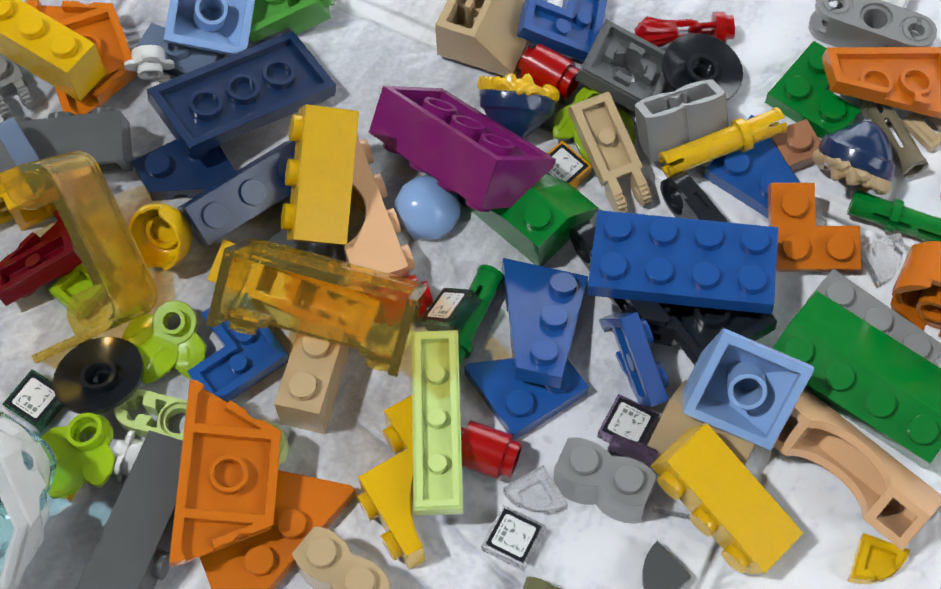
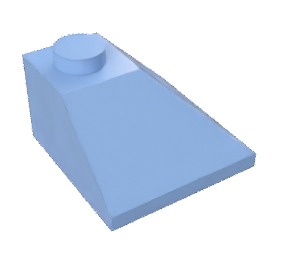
(210, 24)
(744, 388)

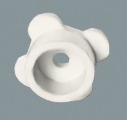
(148, 62)
(126, 454)

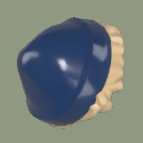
(859, 156)

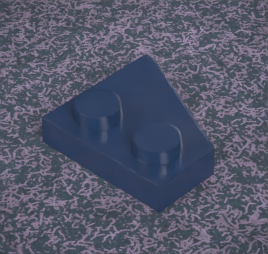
(171, 173)

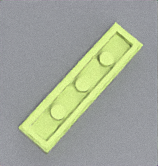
(436, 424)

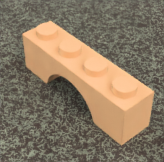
(376, 242)
(887, 491)

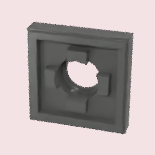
(623, 49)

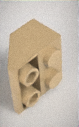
(482, 34)

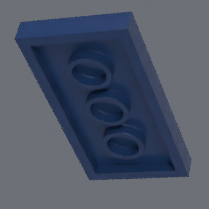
(240, 93)

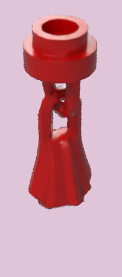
(665, 31)

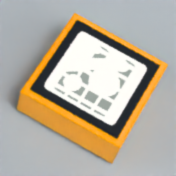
(569, 165)

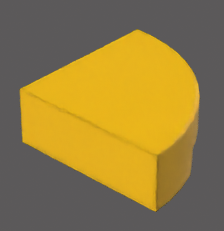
(876, 560)

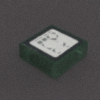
(450, 310)
(34, 401)

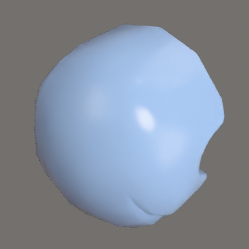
(426, 208)

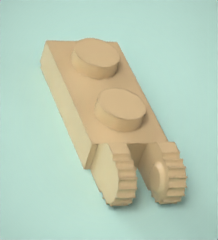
(609, 149)

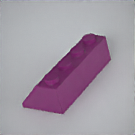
(458, 146)

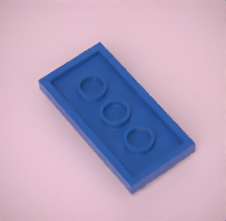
(684, 262)

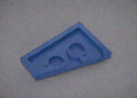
(542, 319)

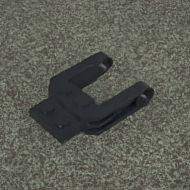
(681, 324)

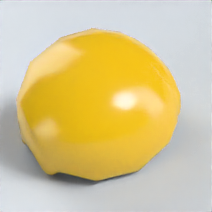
(161, 235)

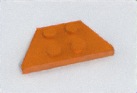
(101, 26)
(223, 477)
(268, 557)

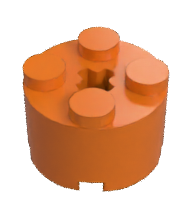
(919, 286)

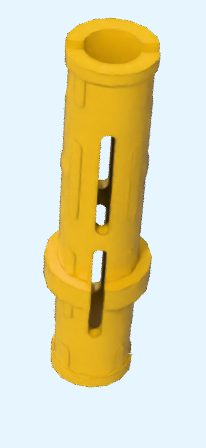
(738, 136)

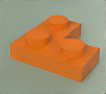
(802, 243)

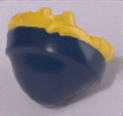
(517, 102)

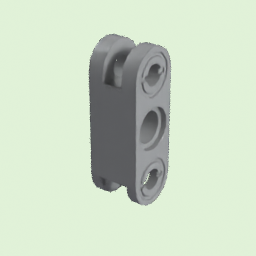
(870, 25)

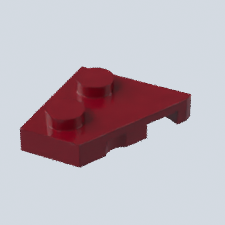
(37, 262)

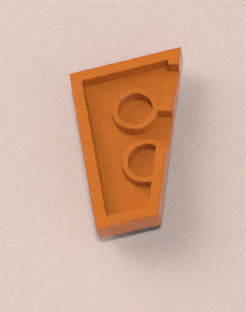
(888, 76)

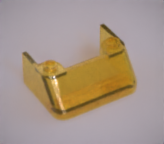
(101, 237)
(317, 297)

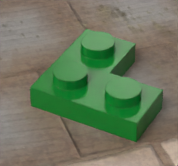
(806, 95)

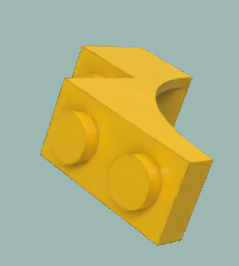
(390, 491)

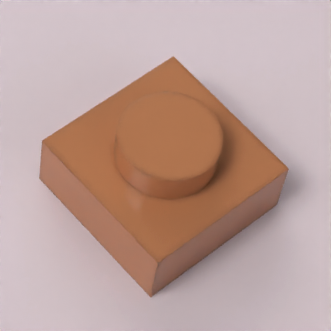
(797, 145)

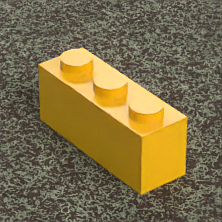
(49, 49)
(320, 175)
(726, 500)

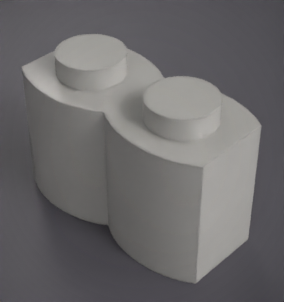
(680, 116)
(615, 484)

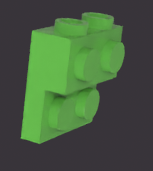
(276, 15)

